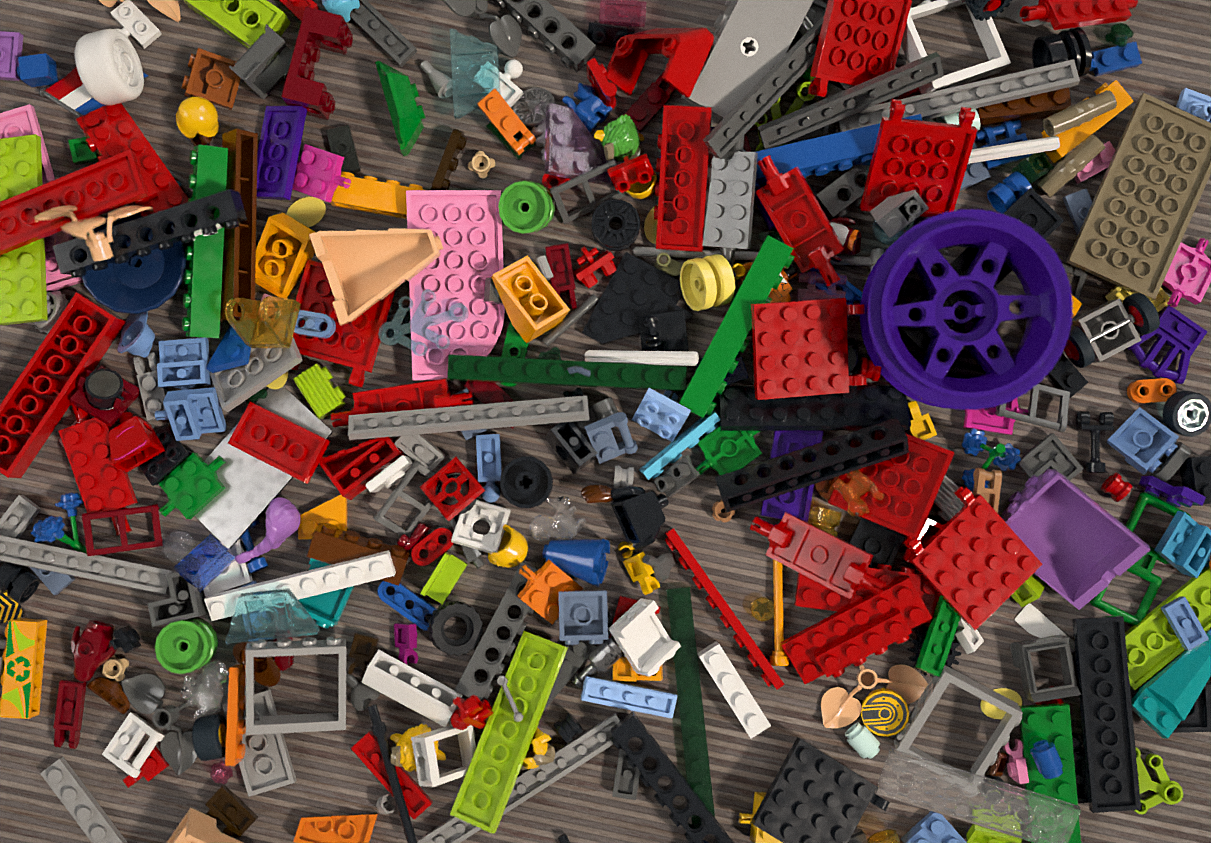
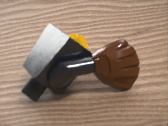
(636, 511)

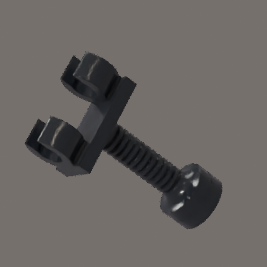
(1106, 424)

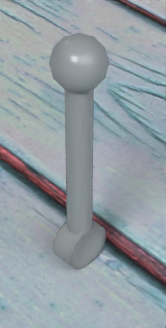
(502, 680)

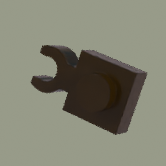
(363, 650)

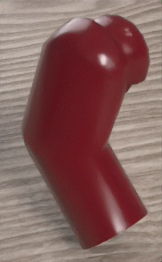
(417, 535)

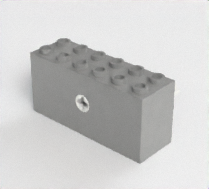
(731, 73)

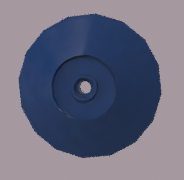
(134, 288)

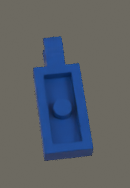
(1115, 59)

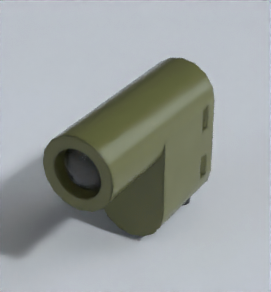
(668, 265)

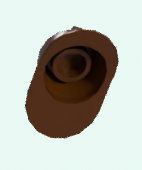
(265, 669)

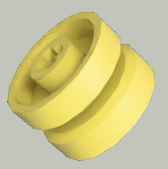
(707, 282)

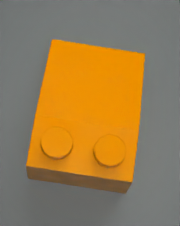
(282, 254)
(529, 299)

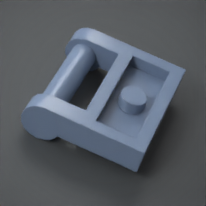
(603, 438)

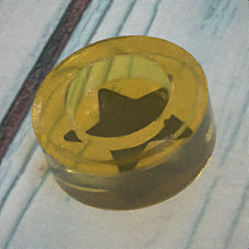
(762, 609)

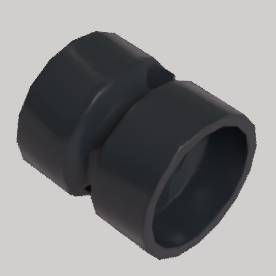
(17, 584)

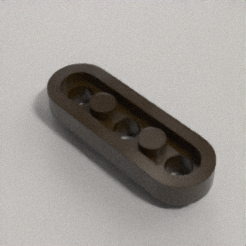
(449, 160)

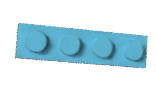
(672, 452)

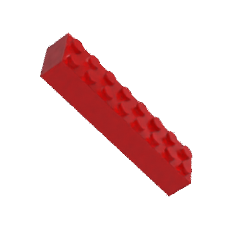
(51, 379)

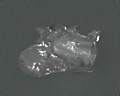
(561, 525)
(208, 694)

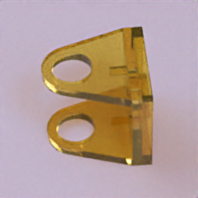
(265, 322)

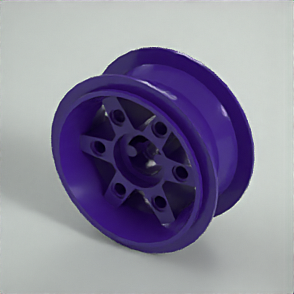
(999, 240)

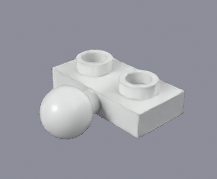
(135, 24)
(508, 89)

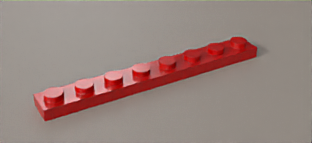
(728, 617)

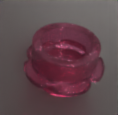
(221, 773)

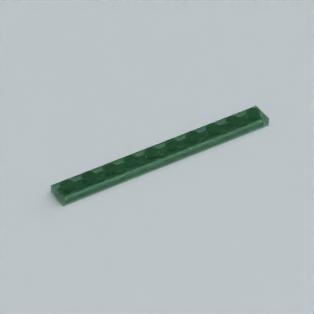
(690, 696)

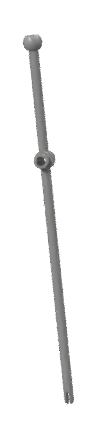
(750, 256)

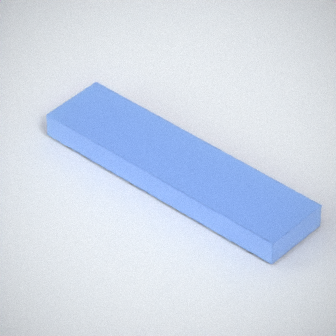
(628, 697)

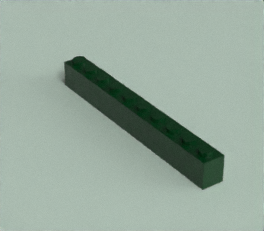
(556, 373)

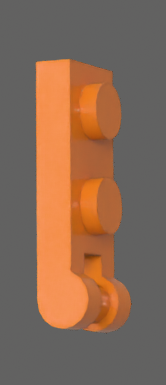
(505, 121)

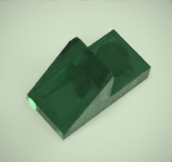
(1034, 167)

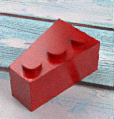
(358, 465)

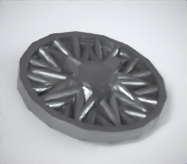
(532, 106)

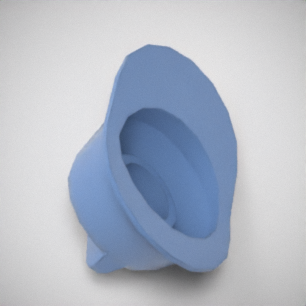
(136, 335)

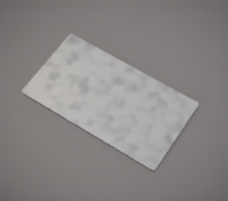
(249, 481)

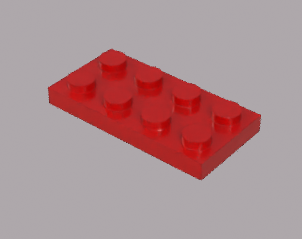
(279, 442)

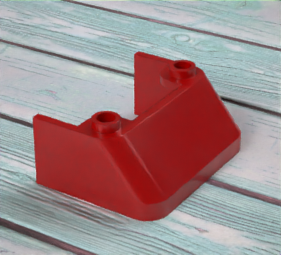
(683, 46)

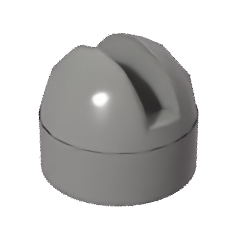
(389, 808)

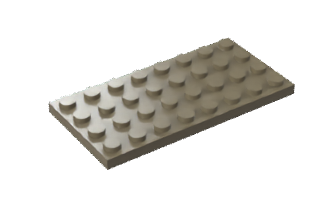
(1145, 198)

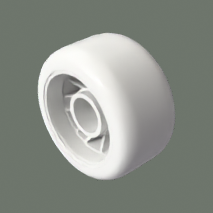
(109, 67)

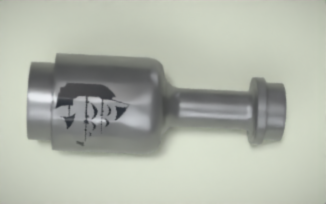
(601, 659)

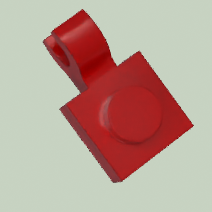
(152, 767)

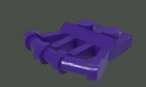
(1180, 334)

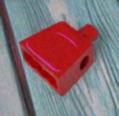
(133, 442)

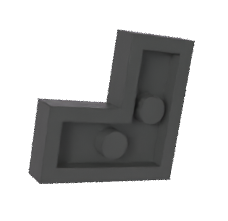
(1049, 454)

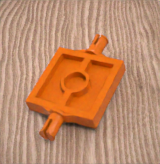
(543, 589)

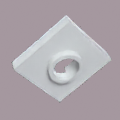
(390, 475)
(493, 515)

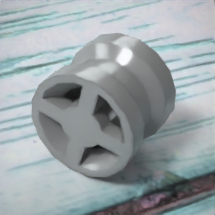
(623, 477)

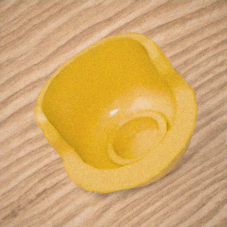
(197, 116)
(511, 550)

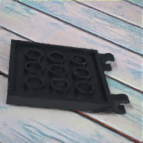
(814, 799)

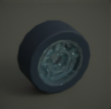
(1193, 422)

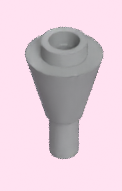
(440, 81)

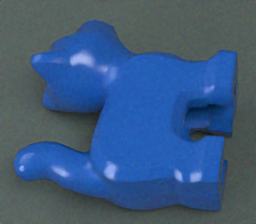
(591, 108)

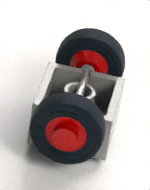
(1110, 329)

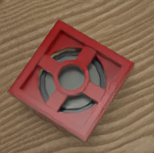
(456, 492)

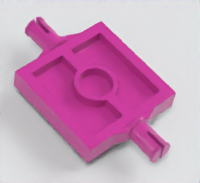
(319, 173)
(1189, 274)
(986, 419)

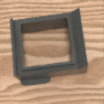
(264, 63)
(1022, 659)

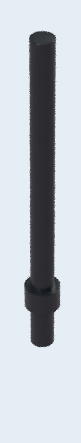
(378, 729)

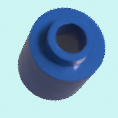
(1047, 759)

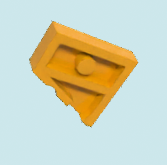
(330, 512)

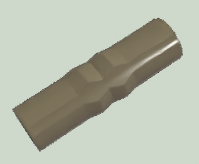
(1079, 113)
(1071, 165)

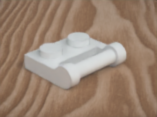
(126, 742)

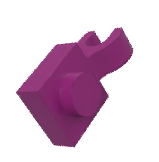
(406, 640)

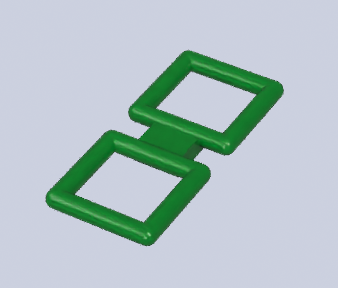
(1143, 566)

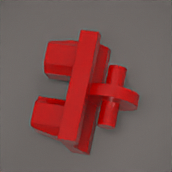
(630, 172)
(602, 261)
(470, 712)

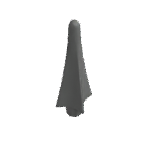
(471, 554)

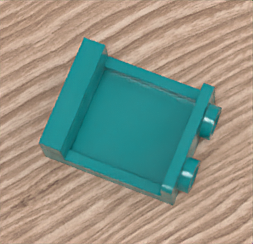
(326, 607)

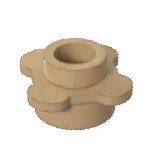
(480, 157)
(108, 670)

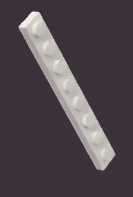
(309, 582)

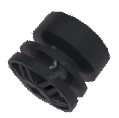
(1063, 47)

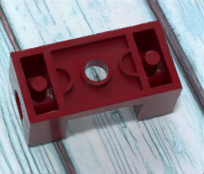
(316, 31)

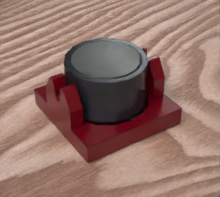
(104, 391)

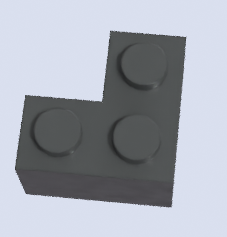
(184, 602)

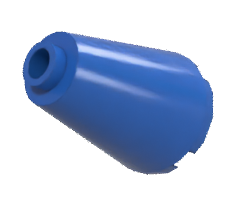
(580, 558)

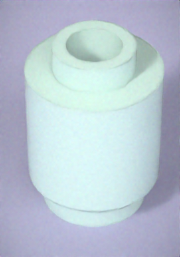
(862, 741)

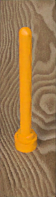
(778, 655)

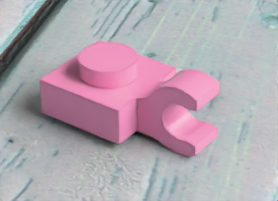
(1017, 764)

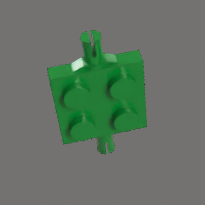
(727, 450)
(192, 485)

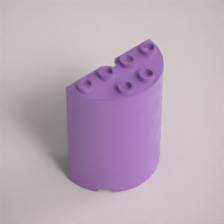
(1071, 537)

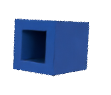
(37, 70)

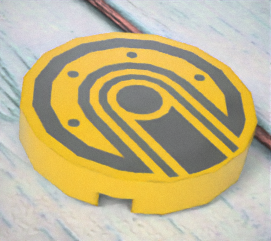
(884, 712)

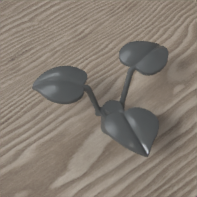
(503, 32)
(145, 695)

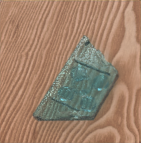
(473, 71)
(269, 616)

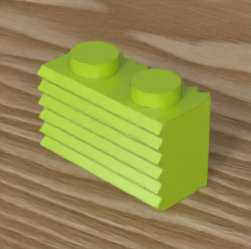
(320, 391)

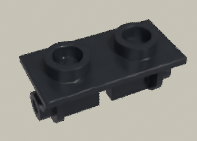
(607, 34)

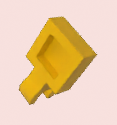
(920, 424)
(642, 573)

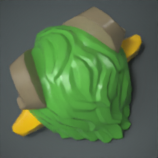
(620, 139)

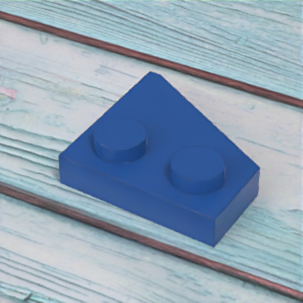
(230, 353)

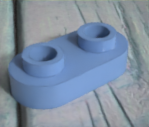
(314, 324)

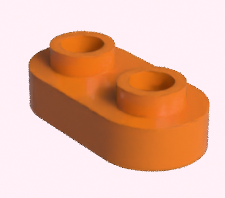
(1153, 390)

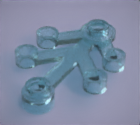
(419, 324)

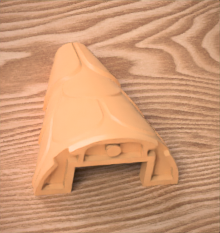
(371, 264)

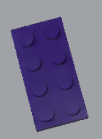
(279, 151)
(799, 500)

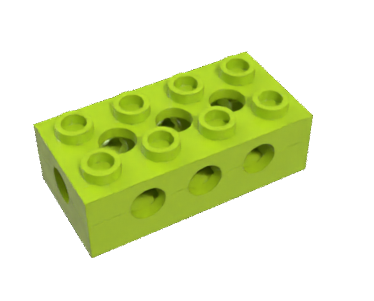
(240, 23)

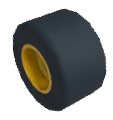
(210, 737)

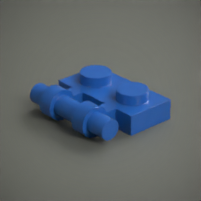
(1008, 129)

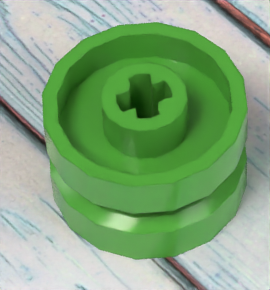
(540, 207)
(172, 647)

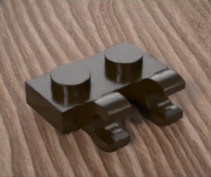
(231, 811)

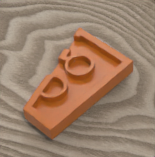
(336, 829)

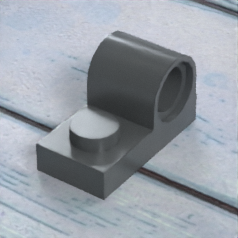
(597, 412)

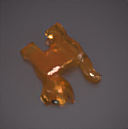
(855, 489)

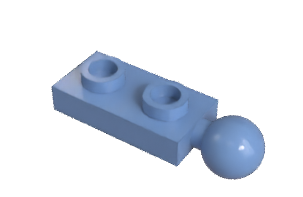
(489, 464)

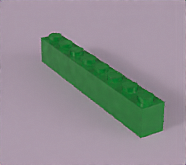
(206, 252)
(735, 327)

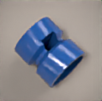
(1008, 191)

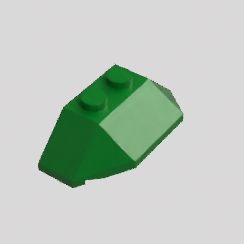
(402, 106)

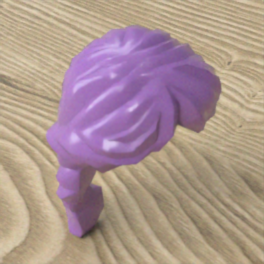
(280, 523)

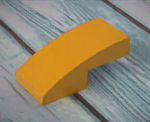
(624, 672)

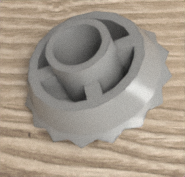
(55, 306)

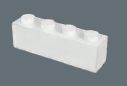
(411, 688)
(733, 689)

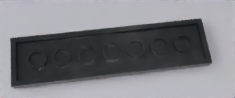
(1027, 209)
(840, 411)
(1106, 714)

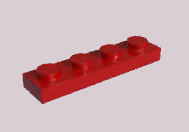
(369, 753)

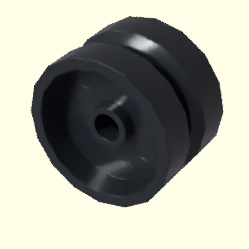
(514, 475)

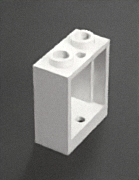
(426, 758)

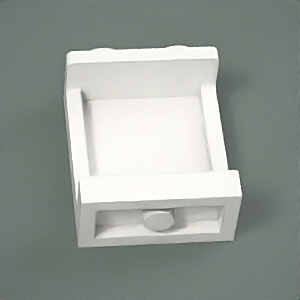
(643, 638)

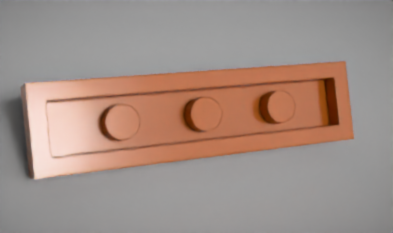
(235, 724)

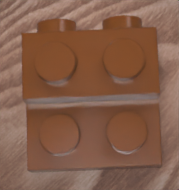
(212, 79)

